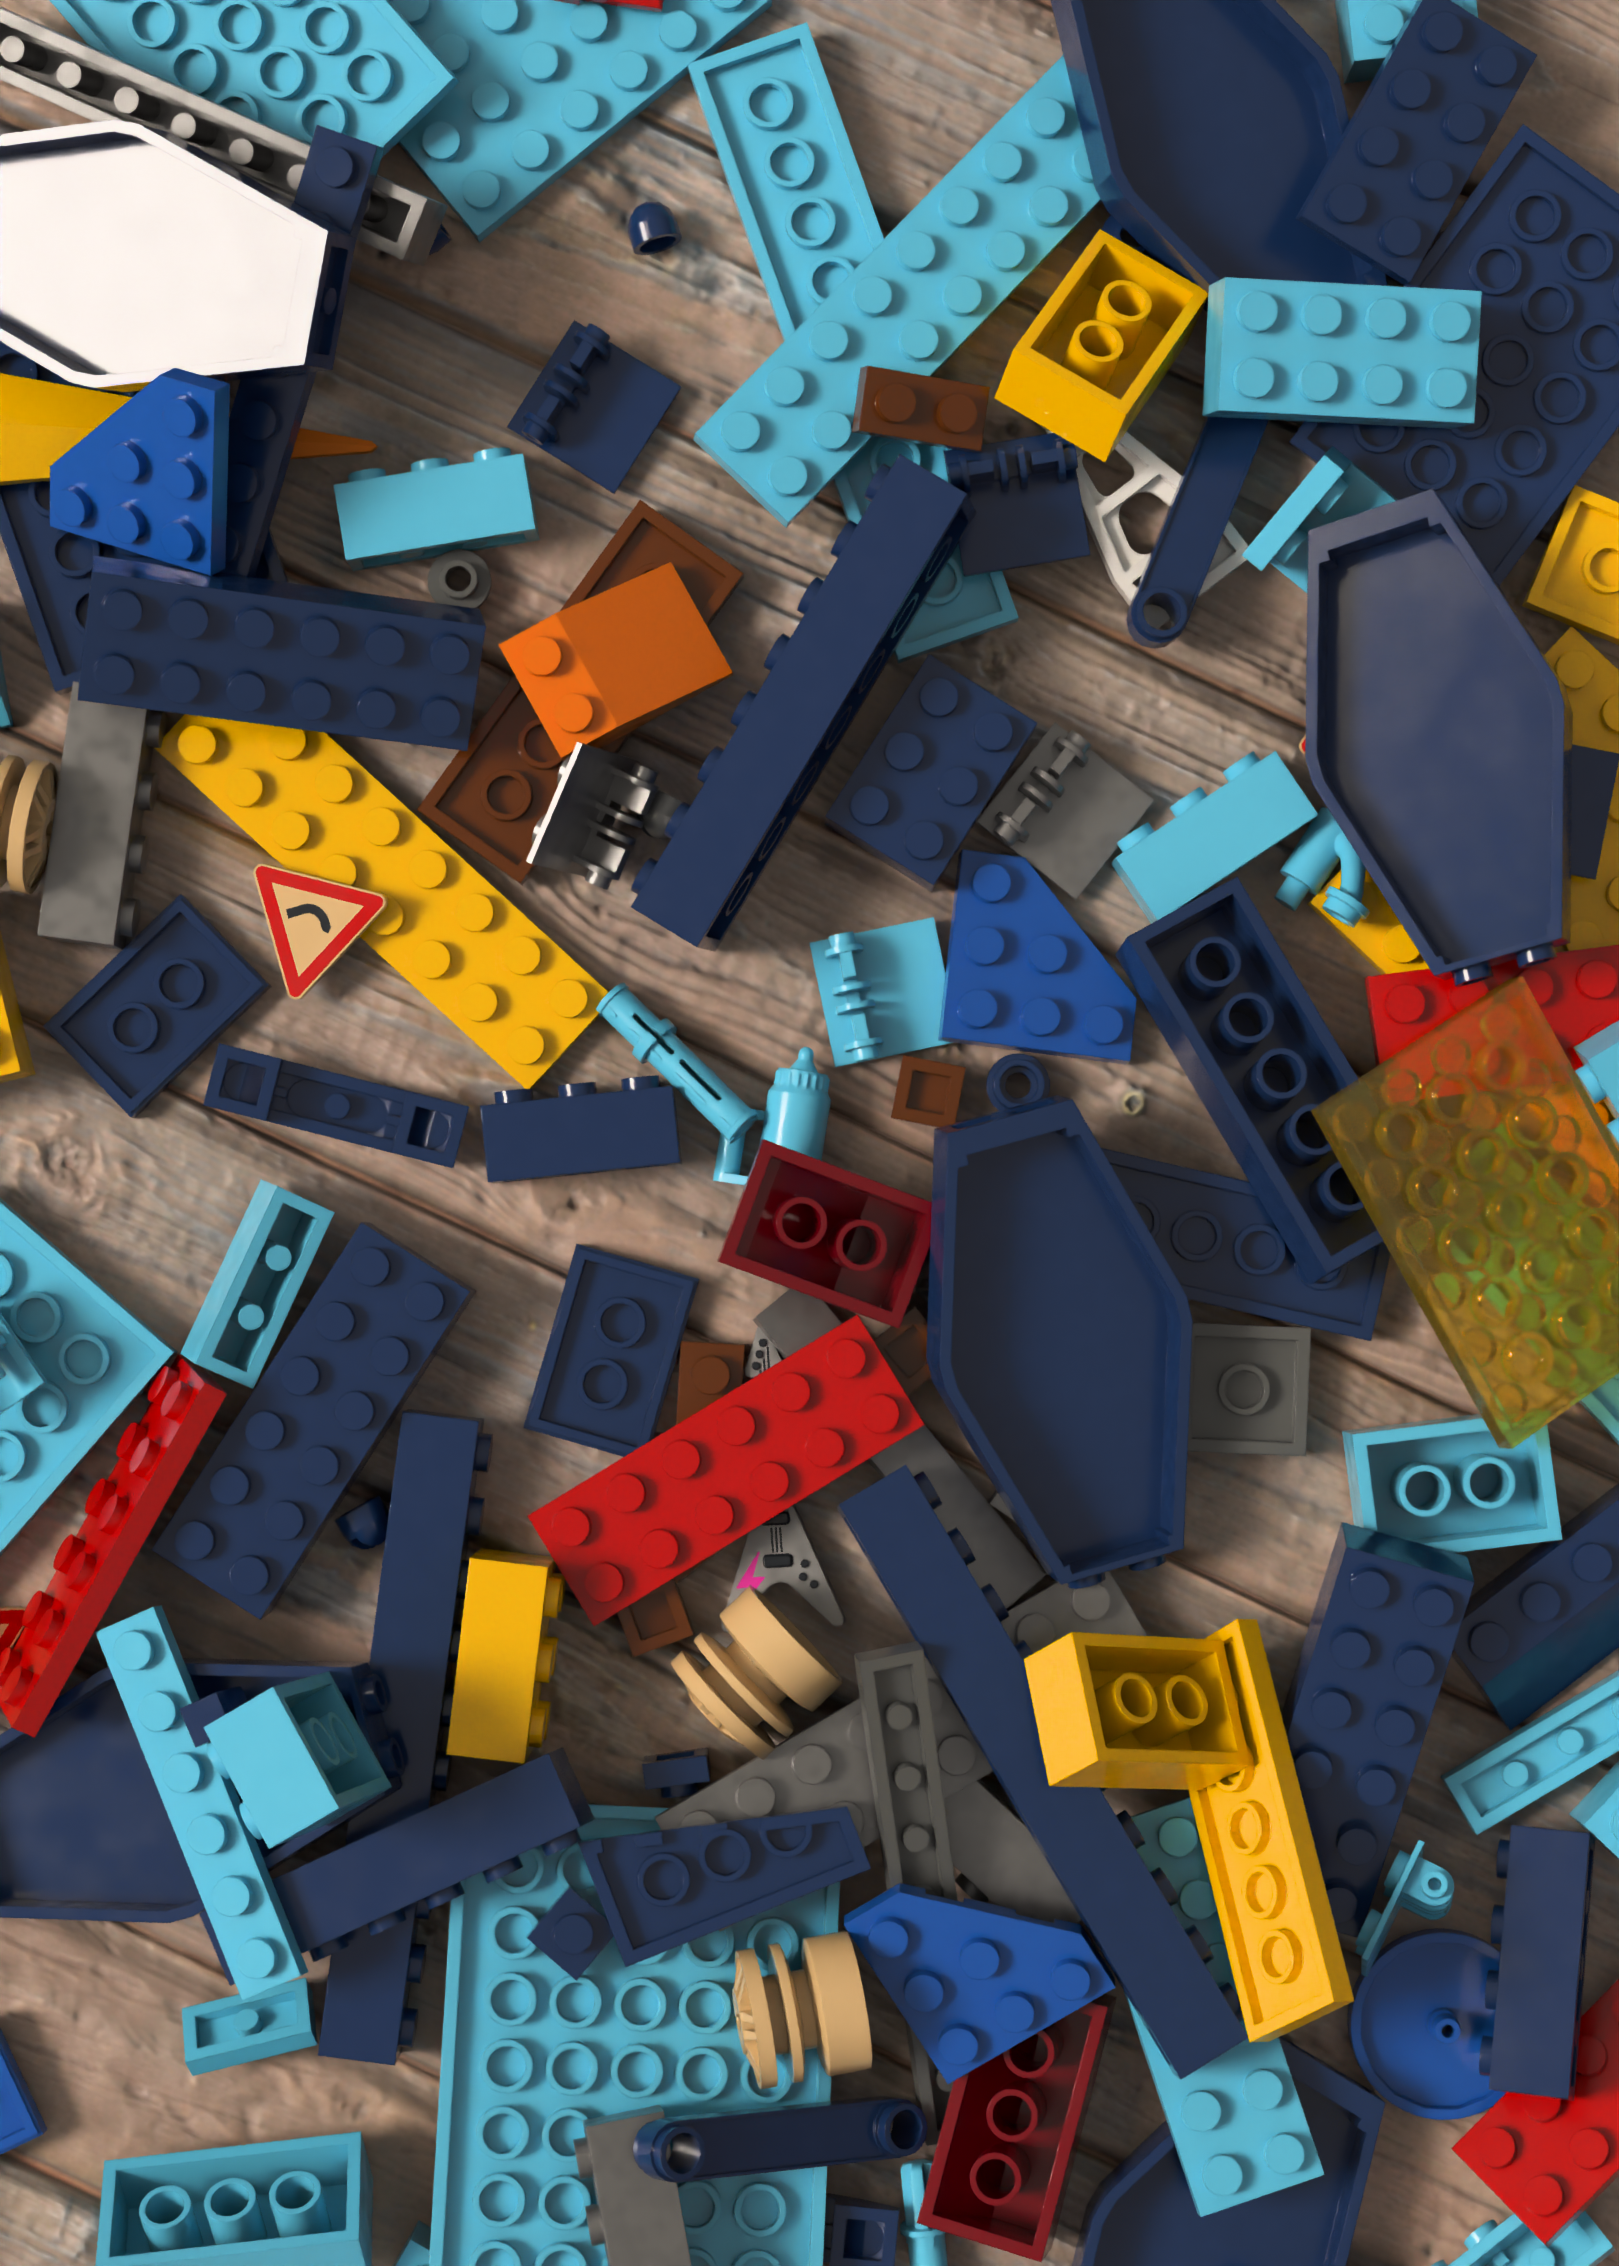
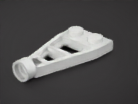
(1102, 519)

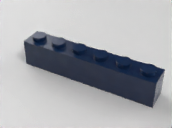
(430, 1855)

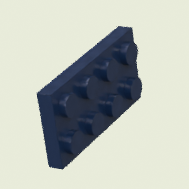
(1416, 137)

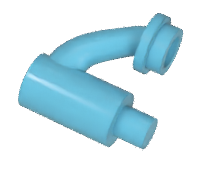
(1314, 862)

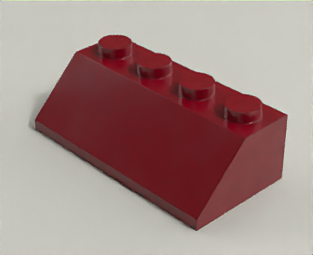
(1016, 2137)

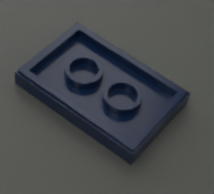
(157, 1006)
(611, 1352)

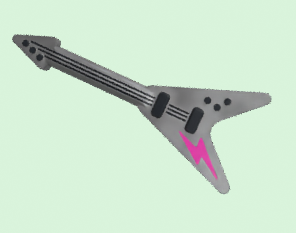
(781, 1546)

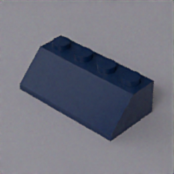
(1546, 1616)

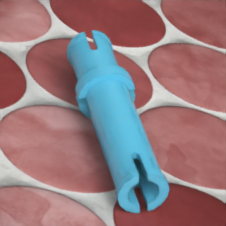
(656, 1043)

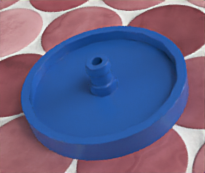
(1423, 2023)

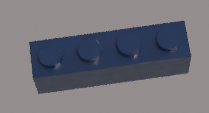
(1540, 1963)

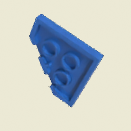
(153, 475)
(1027, 971)
(974, 1971)

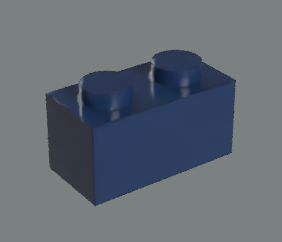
(208, 1710)

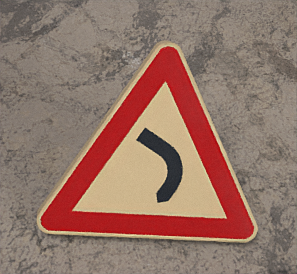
(312, 922)

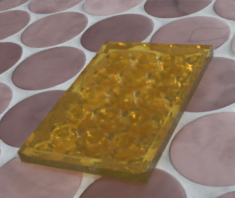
(1494, 1204)

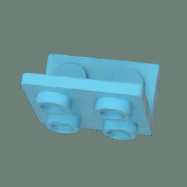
(1327, 494)

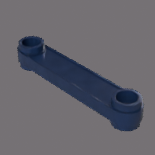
(1194, 526)
(779, 2138)

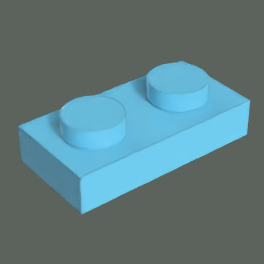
(248, 2030)

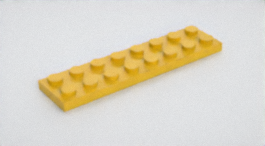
(442, 918)

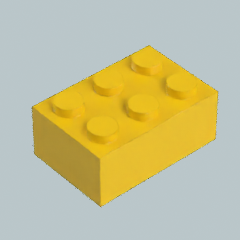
(1101, 345)
(505, 1656)
(1136, 1712)

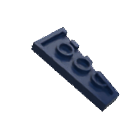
(705, 1877)

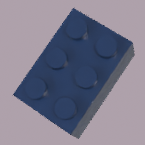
(930, 773)

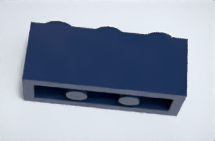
(580, 1131)

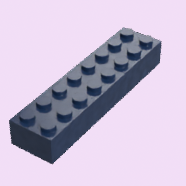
(804, 704)

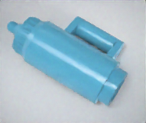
(792, 1118)

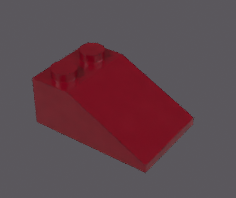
(829, 1234)

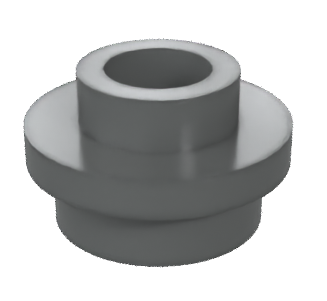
(460, 559)

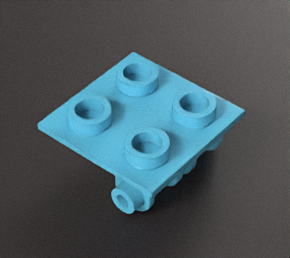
(881, 990)
(1410, 1885)

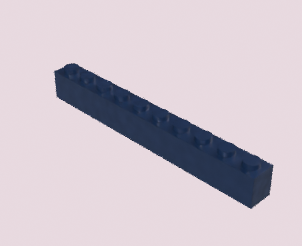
(413, 1656)
(1072, 1826)

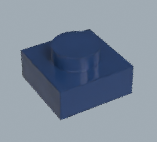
(677, 1772)
(571, 1933)

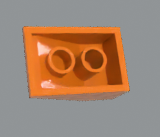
(616, 660)

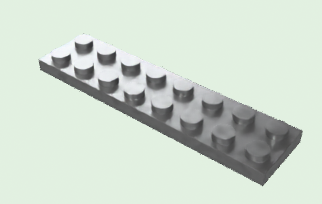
(830, 1759)

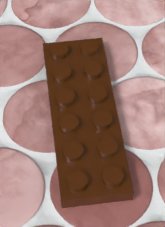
(511, 766)

